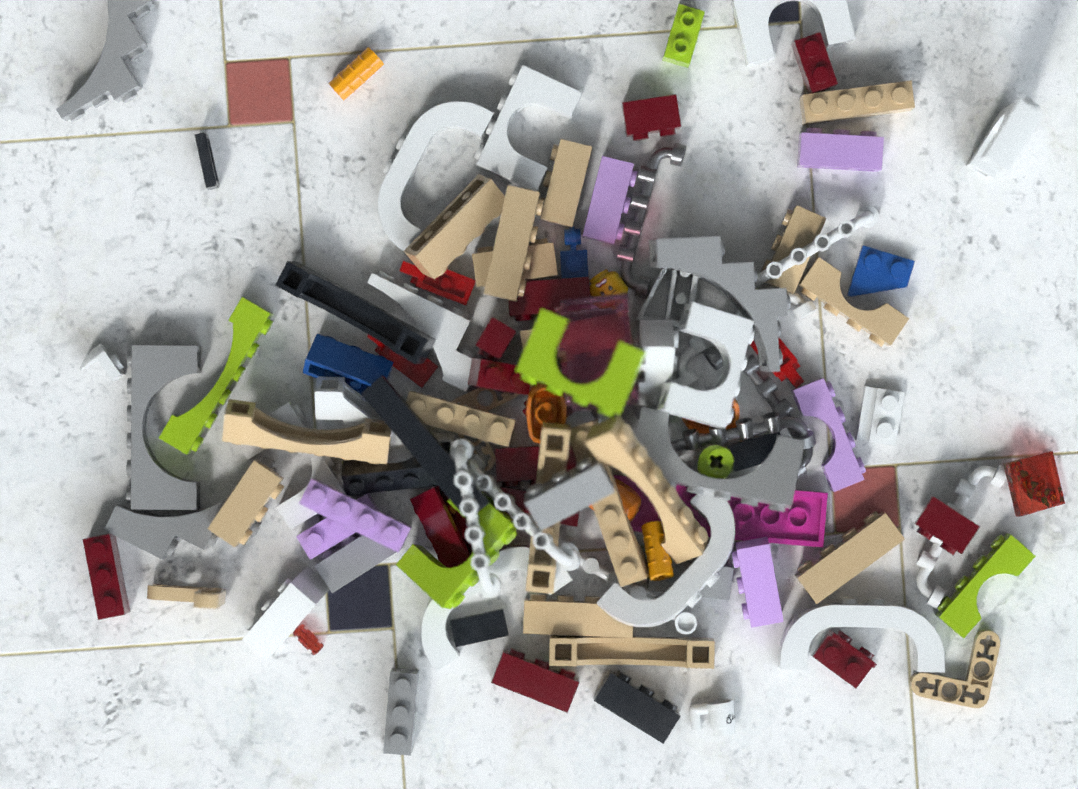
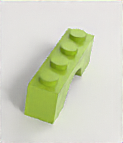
(961, 608)

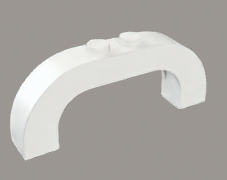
(412, 149)
(687, 588)
(434, 632)
(795, 642)

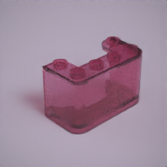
(592, 339)

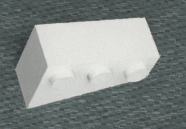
(669, 296)
(659, 342)
(285, 612)

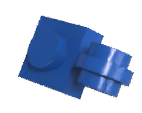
(573, 262)

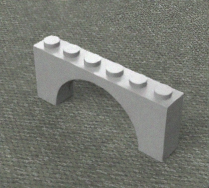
(151, 483)
(769, 483)

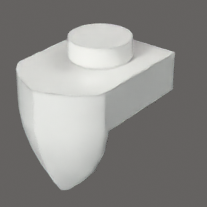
(111, 363)

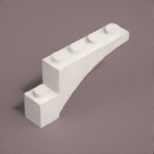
(443, 325)
(340, 402)

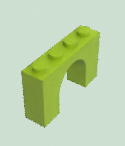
(541, 364)
(447, 584)

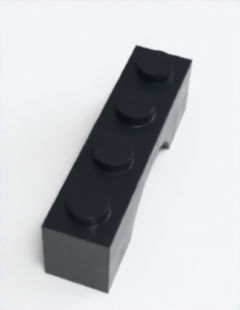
(366, 478)

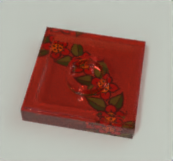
(1034, 483)

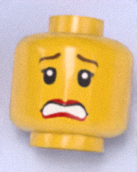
(607, 284)

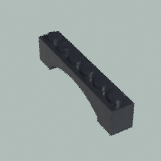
(364, 315)

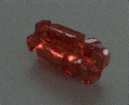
(308, 639)

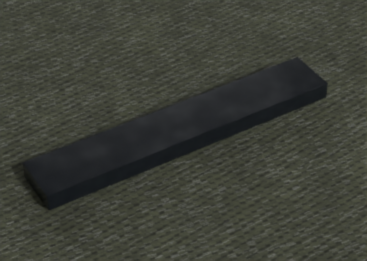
(418, 440)

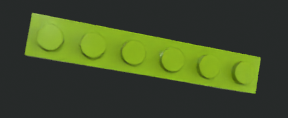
(248, 324)

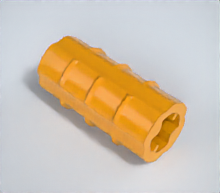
(356, 73)
(657, 558)

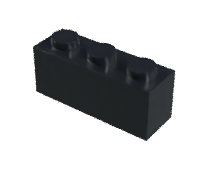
(637, 705)

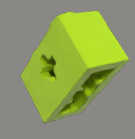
(683, 35)

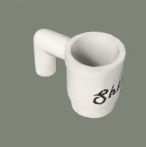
(720, 714)

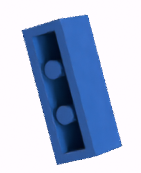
(338, 359)

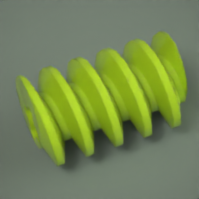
(715, 452)

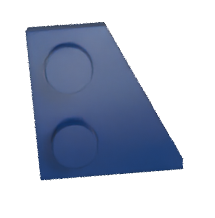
(879, 272)

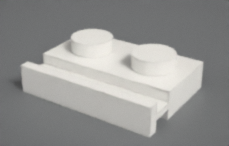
(880, 415)

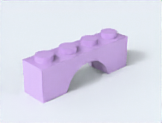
(841, 466)
(355, 515)

